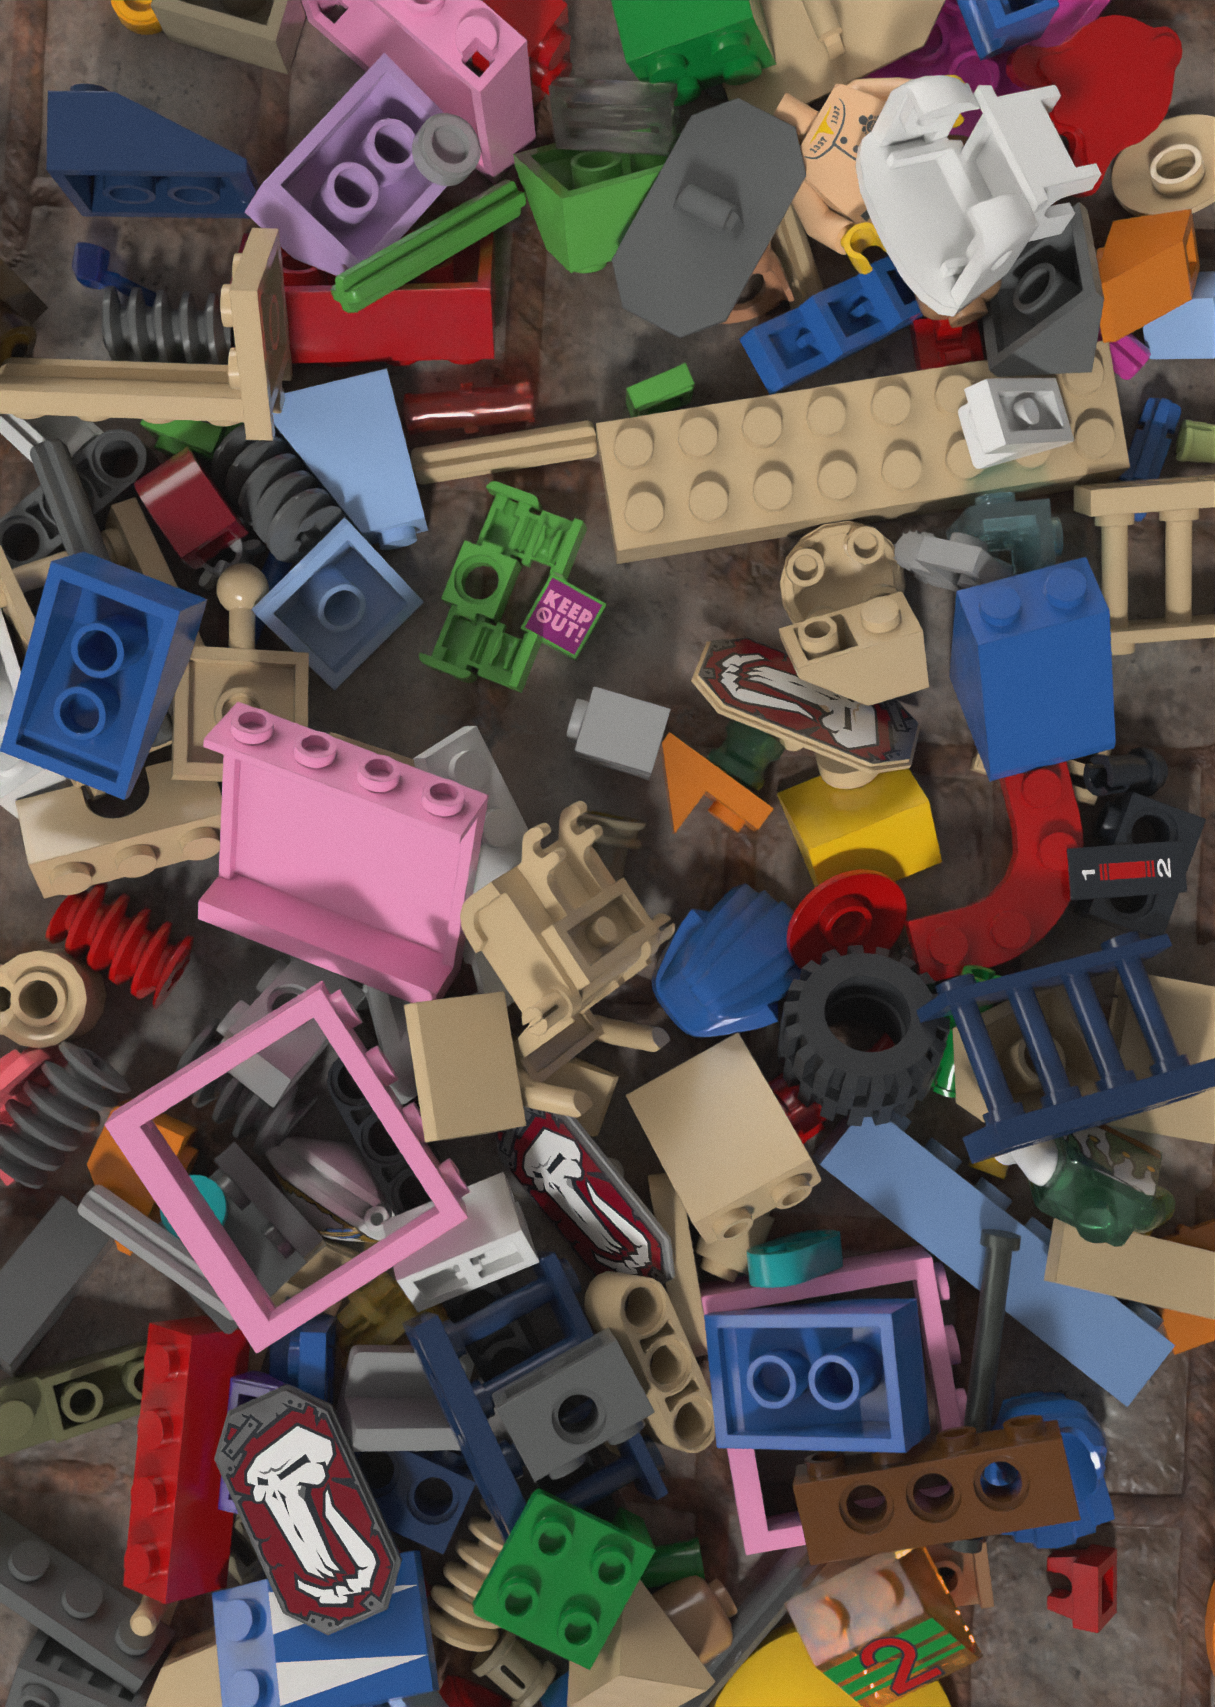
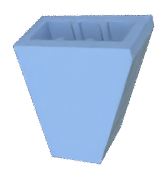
(358, 454)

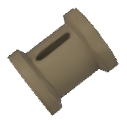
(515, 1670)

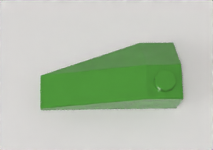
(585, 199)

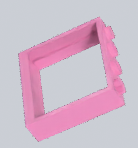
(431, 46)
(198, 1225)
(941, 1349)

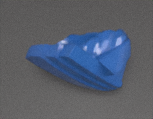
(727, 966)
(1086, 1454)

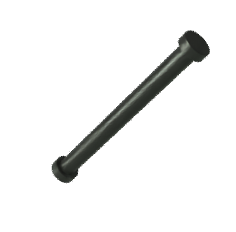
(987, 1342)

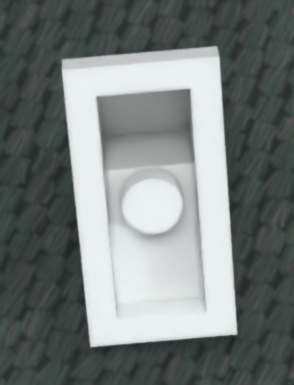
(1013, 419)

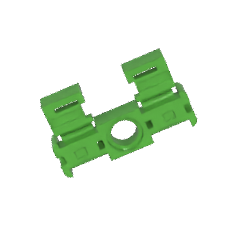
(507, 533)

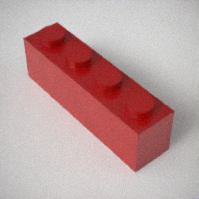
(175, 1528)

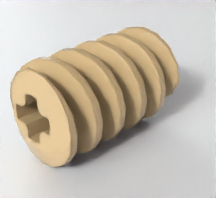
(457, 1620)

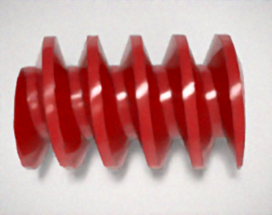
(121, 942)

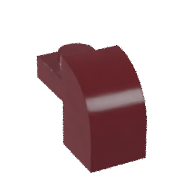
(190, 508)

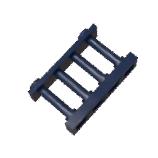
(1063, 1106)
(470, 1404)

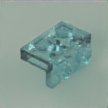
(1014, 526)

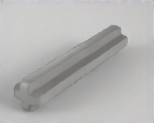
(148, 1242)

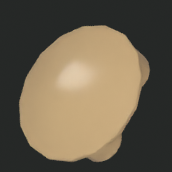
(838, 569)

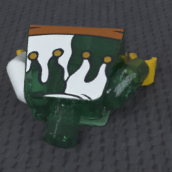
(1094, 1183)

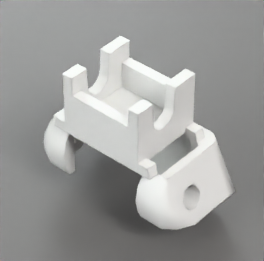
(960, 211)

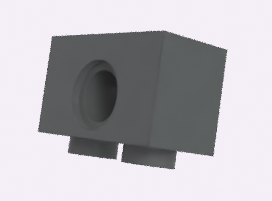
(533, 1401)

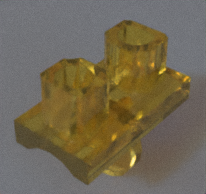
(377, 1315)

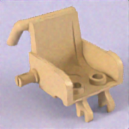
(561, 944)

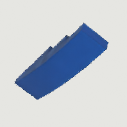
(831, 326)

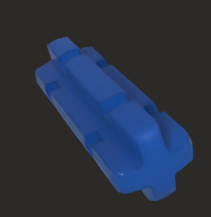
(1150, 445)

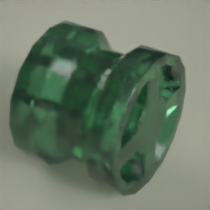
(746, 754)

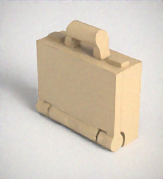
(1191, 1019)

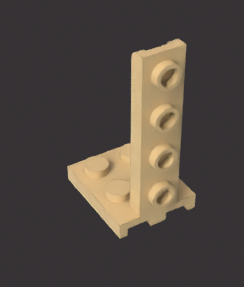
(164, 392)

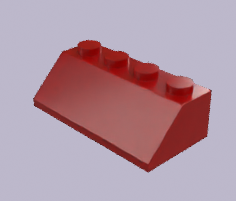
(432, 317)

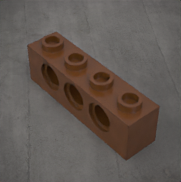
(908, 1519)

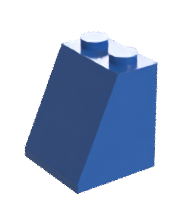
(1035, 668)

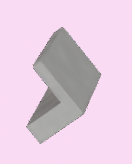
(390, 1402)

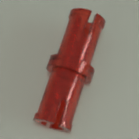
(469, 407)

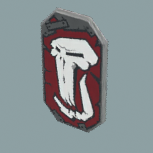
(585, 1196)

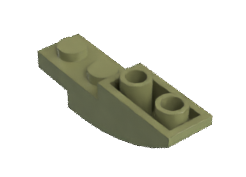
(71, 1397)

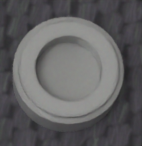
(446, 149)

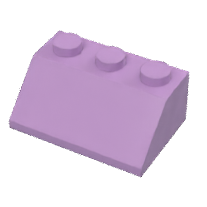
(353, 176)

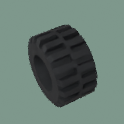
(854, 1080)

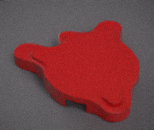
(1111, 85)

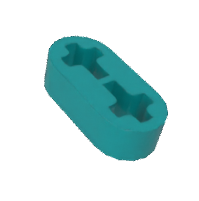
(794, 1258)

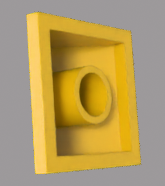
(866, 827)

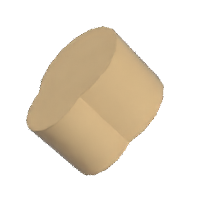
(49, 998)

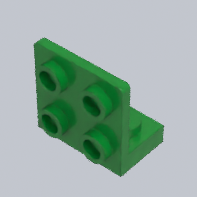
(565, 1576)

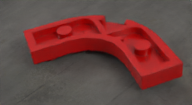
(1029, 896)

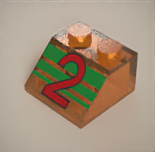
(883, 1627)

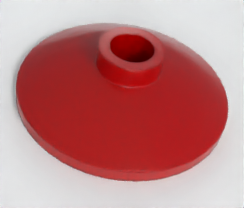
(844, 912)

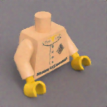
(829, 142)

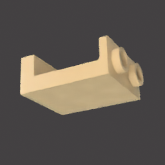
(724, 1140)

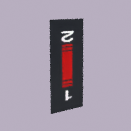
(1127, 870)

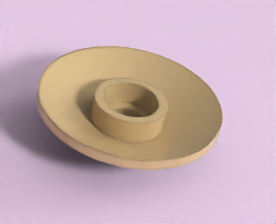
(1168, 168)

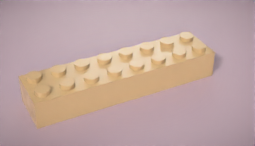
(833, 457)

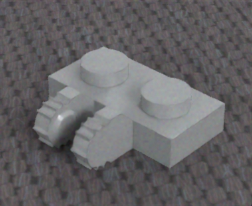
(949, 563)

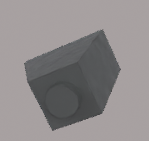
(45, 1279)

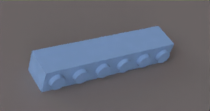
(946, 1214)

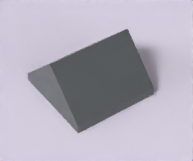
(1048, 306)

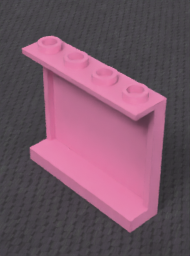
(342, 855)

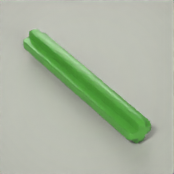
(427, 246)

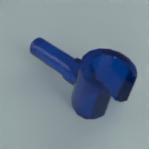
(91, 271)

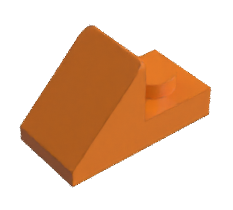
(692, 776)

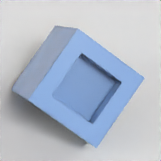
(1188, 329)

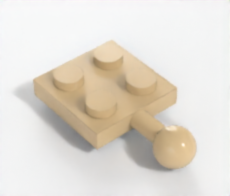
(223, 676)

